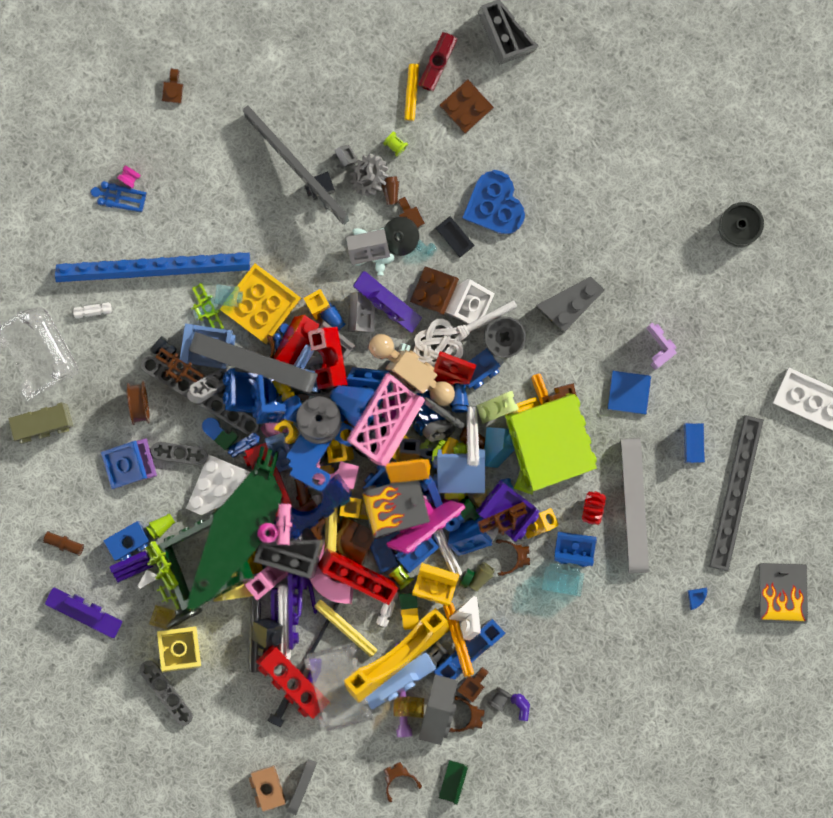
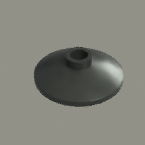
(408, 232)
(182, 616)

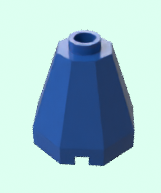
(353, 402)

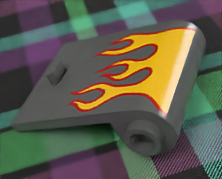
(392, 507)
(782, 596)

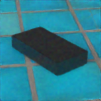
(454, 237)

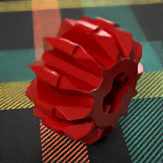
(593, 508)

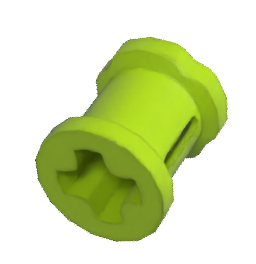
(395, 144)
(401, 577)

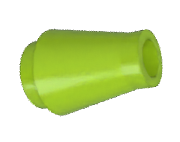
(160, 526)

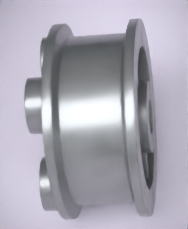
(319, 409)

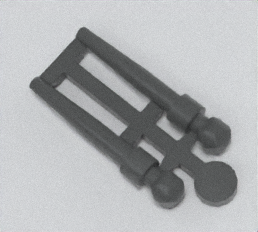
(445, 413)

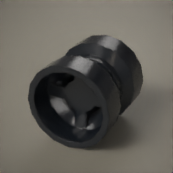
(162, 343)

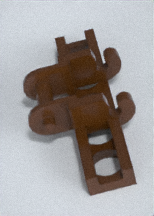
(183, 372)
(513, 514)

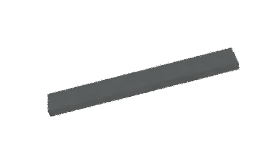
(296, 166)
(736, 493)

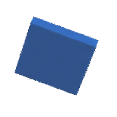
(629, 392)
(124, 465)

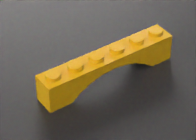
(372, 676)

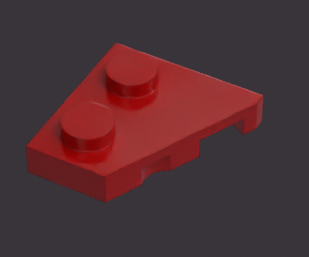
(453, 369)

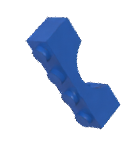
(488, 636)

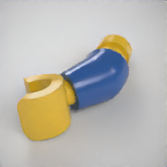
(292, 405)

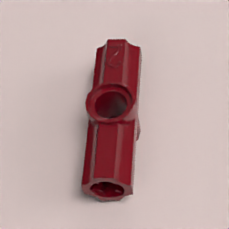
(443, 51)

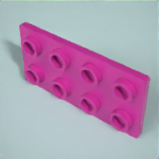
(411, 537)

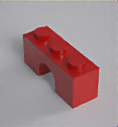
(328, 344)

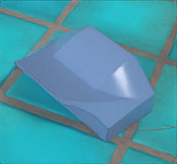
(277, 443)

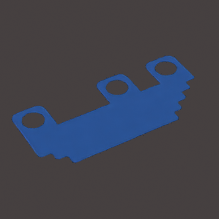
(306, 455)

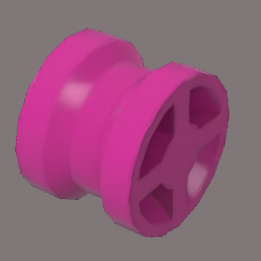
(128, 176)

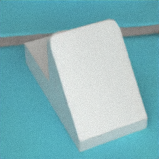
(469, 616)

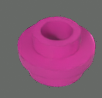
(272, 533)

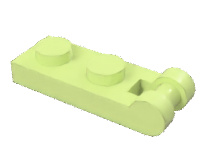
(497, 407)

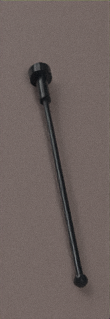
(277, 718)

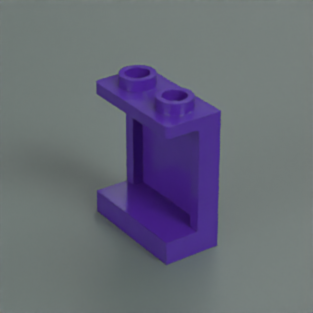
(502, 498)

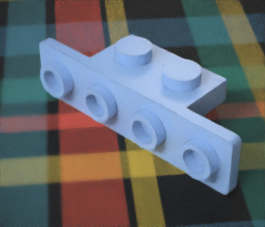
(401, 681)

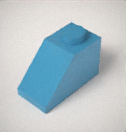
(497, 446)

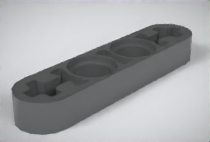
(163, 695)

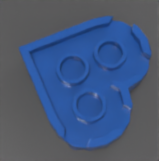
(494, 204)

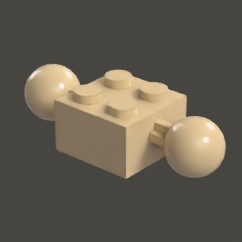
(411, 371)

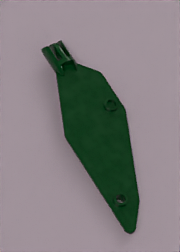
(235, 530)

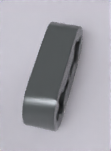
(438, 430)

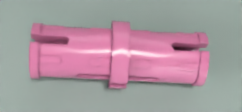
(284, 511)

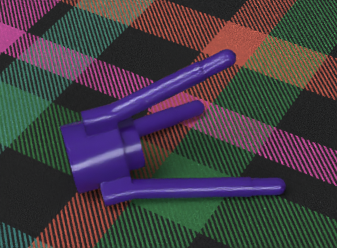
(303, 582)

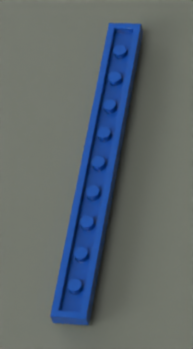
(152, 267)

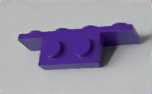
(387, 302)
(83, 612)
(293, 619)

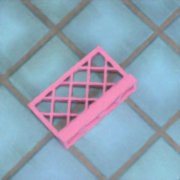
(395, 428)

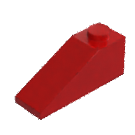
(295, 339)

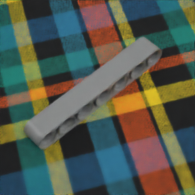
(634, 505)

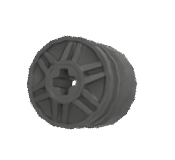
(516, 336)

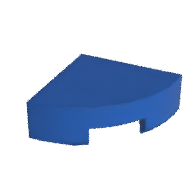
(696, 597)

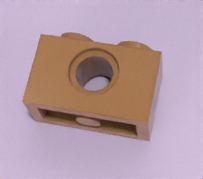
(269, 776)

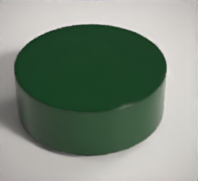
(467, 578)

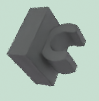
(345, 156)

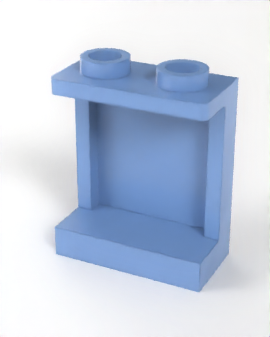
(220, 334)
(457, 476)

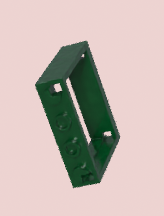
(182, 592)

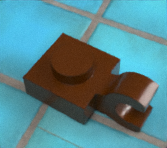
(173, 90)
(412, 214)
(560, 392)
(472, 686)

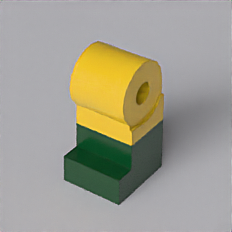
(409, 610)

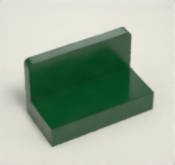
(453, 781)

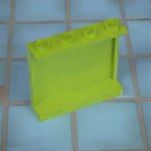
(551, 442)

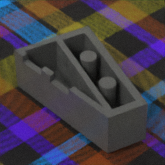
(504, 33)
(571, 303)
(296, 558)
(439, 710)

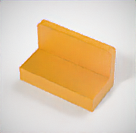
(408, 470)

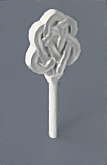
(464, 330)

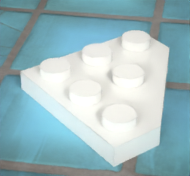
(215, 485)

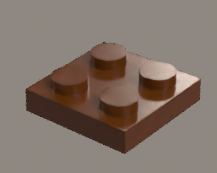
(466, 106)
(434, 290)

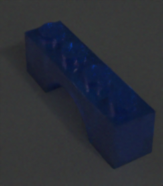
(333, 495)

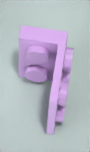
(667, 345)

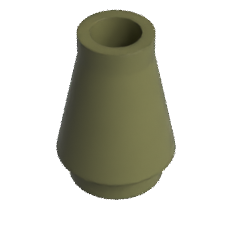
(481, 576)

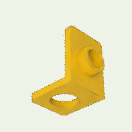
(541, 524)

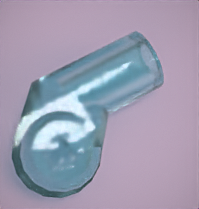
(427, 250)

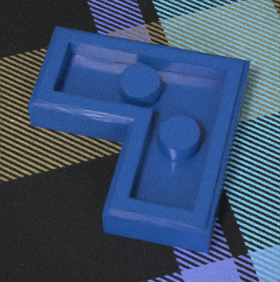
(383, 554)

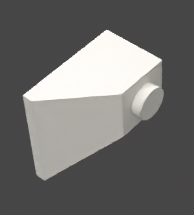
(469, 302)

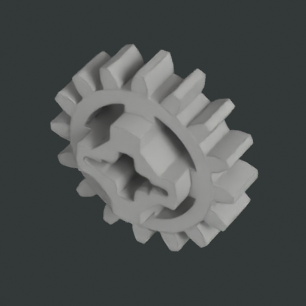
(369, 175)

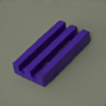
(130, 566)

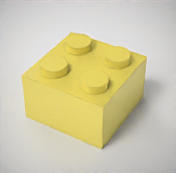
(179, 649)

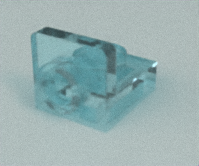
(228, 295)

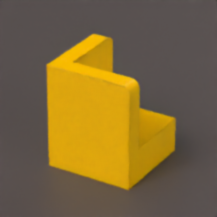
(316, 303)

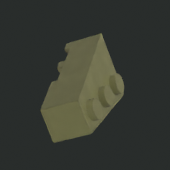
(41, 423)

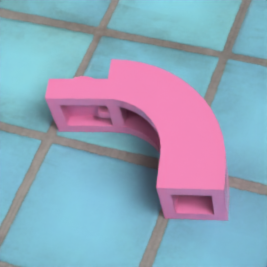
(265, 581)
(329, 588)

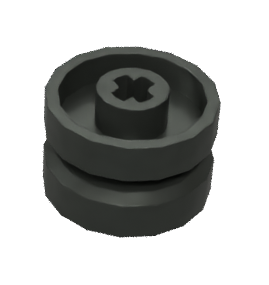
(732, 232)

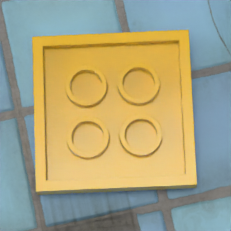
(264, 303)

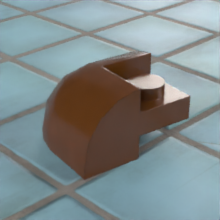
(353, 540)

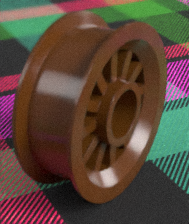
(138, 403)

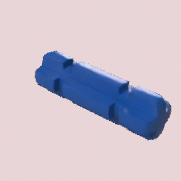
(244, 445)

